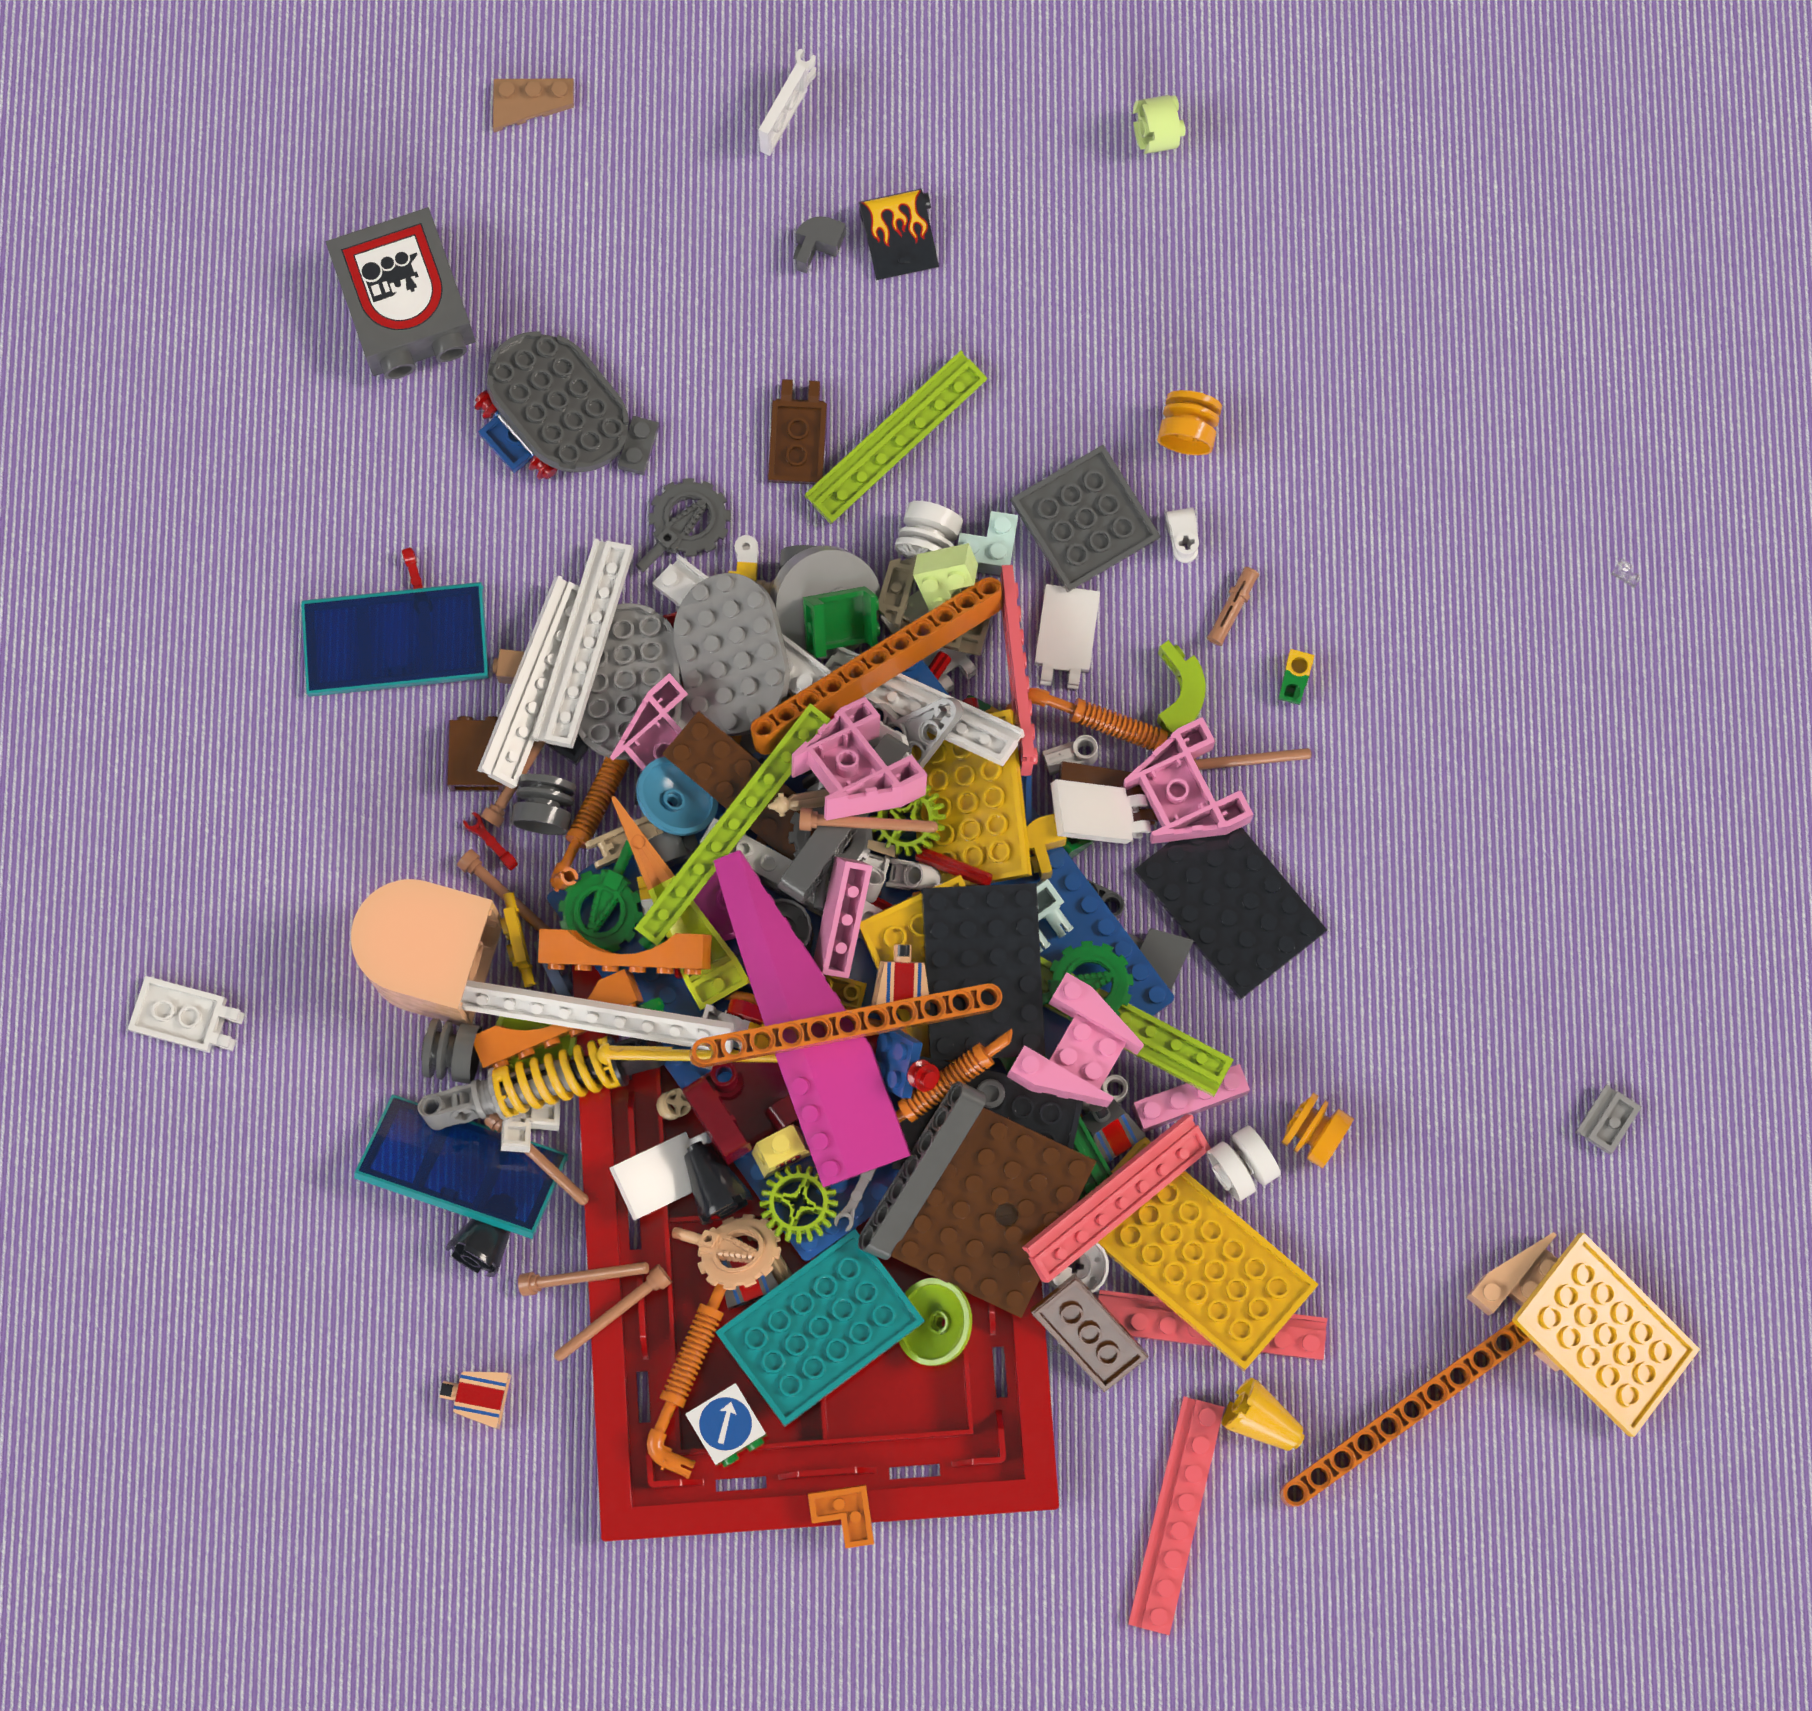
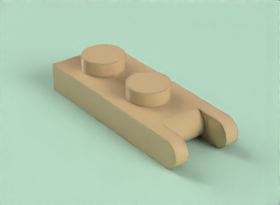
(613, 841)

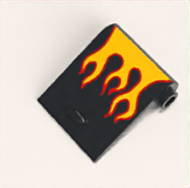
(899, 230)

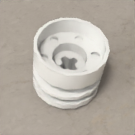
(927, 529)
(1092, 1271)

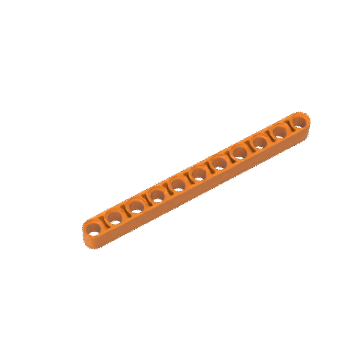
(882, 661)
(857, 1016)
(1400, 1419)

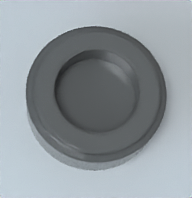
(994, 1092)

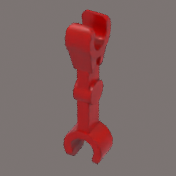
(410, 561)
(480, 830)

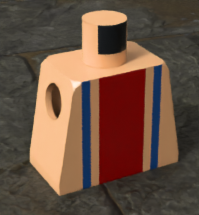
(900, 978)
(479, 1396)

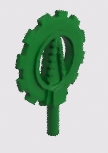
(609, 890)
(1103, 956)

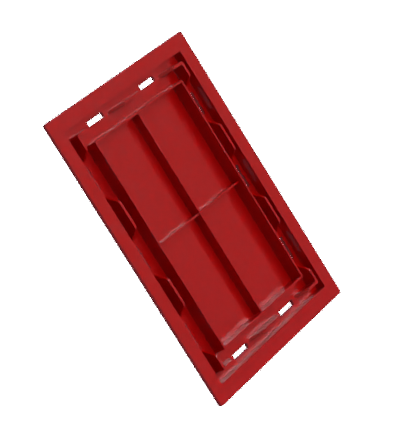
(887, 1415)

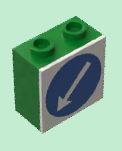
(726, 1426)

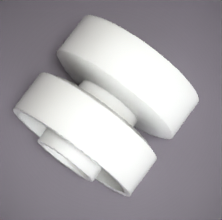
(1235, 1168)

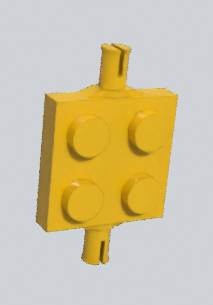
(513, 931)

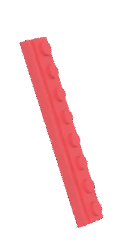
(1016, 669)
(1116, 1198)
(1152, 1319)
(1176, 1516)

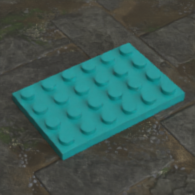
(819, 1328)

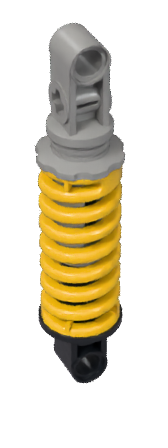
(517, 1091)

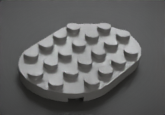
(731, 651)
(633, 661)

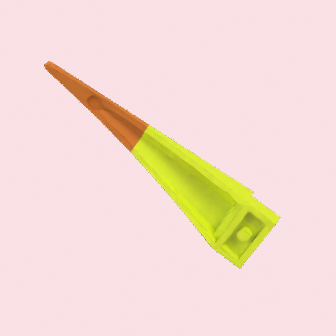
(726, 971)

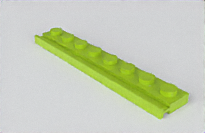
(895, 437)
(1165, 1045)

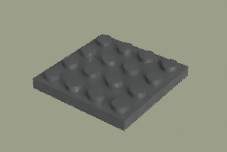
(1085, 518)

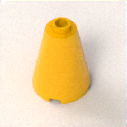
(1262, 1417)

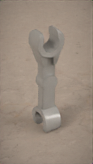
(856, 1197)

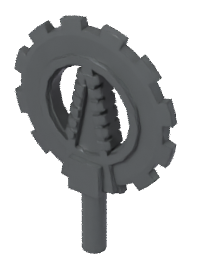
(674, 533)
(856, 850)

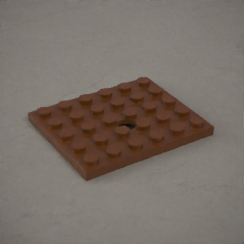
(957, 1225)

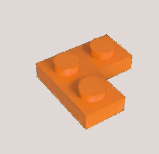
(851, 1507)

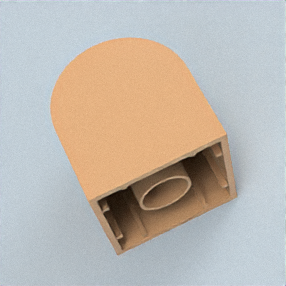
(424, 945)

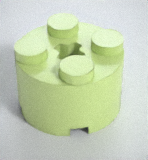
(1158, 124)

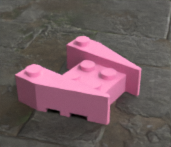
(651, 726)
(852, 768)
(1180, 792)
(1084, 1052)

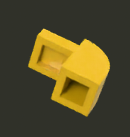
(1043, 837)

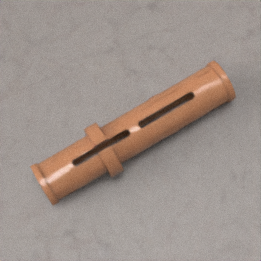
(1238, 595)

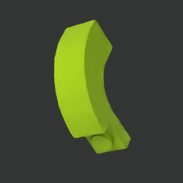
(1192, 688)

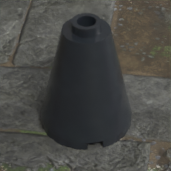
(714, 1184)
(479, 1246)

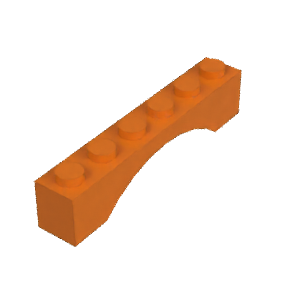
(679, 951)
(503, 1044)

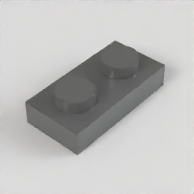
(638, 445)

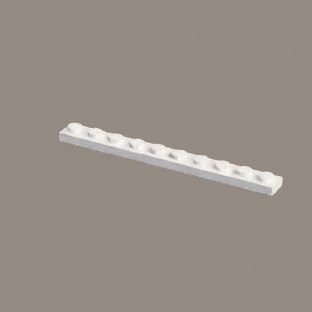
(592, 1015)

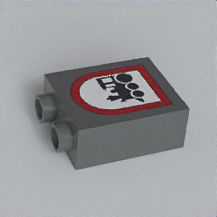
(401, 294)

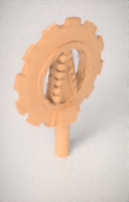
(723, 1245)

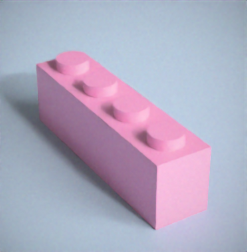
(842, 916)
(1186, 1099)

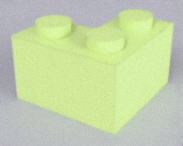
(944, 572)

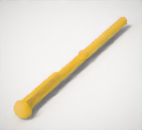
(655, 1053)

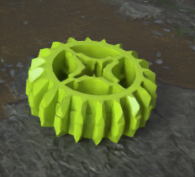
(894, 836)
(811, 1208)

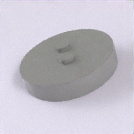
(814, 573)

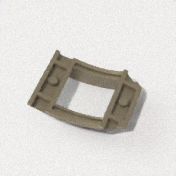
(895, 597)

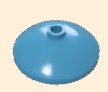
(665, 782)

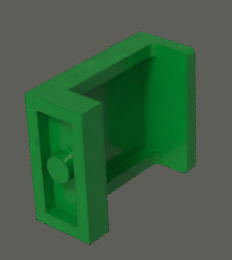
(840, 620)

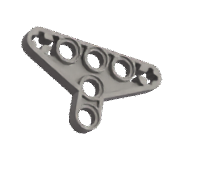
(916, 724)

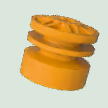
(1189, 422)
(1317, 1130)

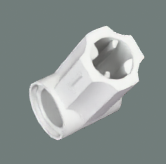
(1069, 753)

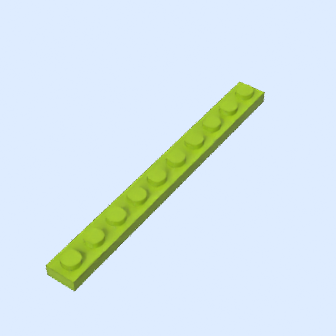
(729, 828)

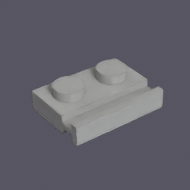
(1608, 1119)

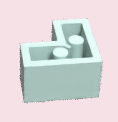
(997, 547)

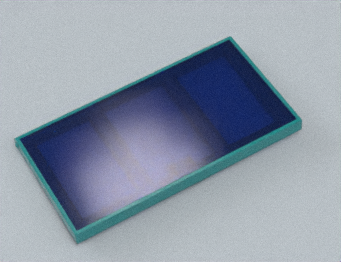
(394, 639)
(458, 1169)

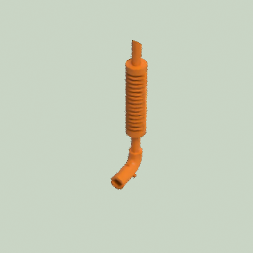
(1102, 719)
(588, 819)
(961, 1070)
(682, 1380)

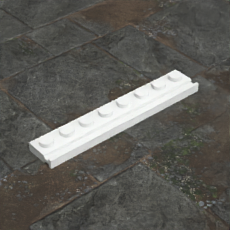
(682, 577)
(583, 643)
(515, 726)
(974, 731)

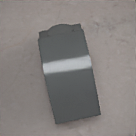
(817, 234)
(673, 848)

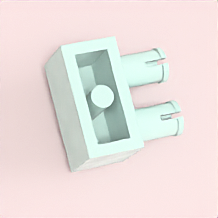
(1048, 907)

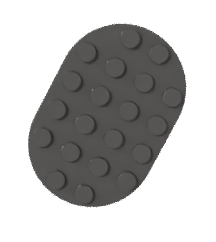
(557, 402)

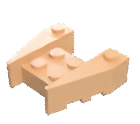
(1517, 1280)

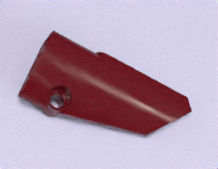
(742, 1109)

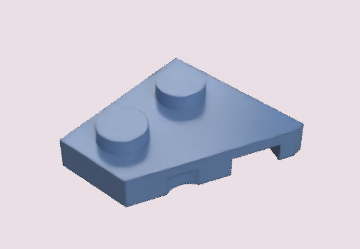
(560, 982)

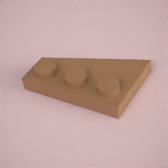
(528, 98)

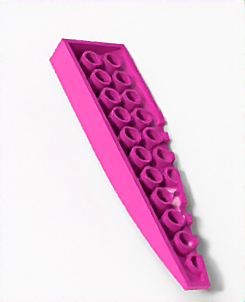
(831, 1085)

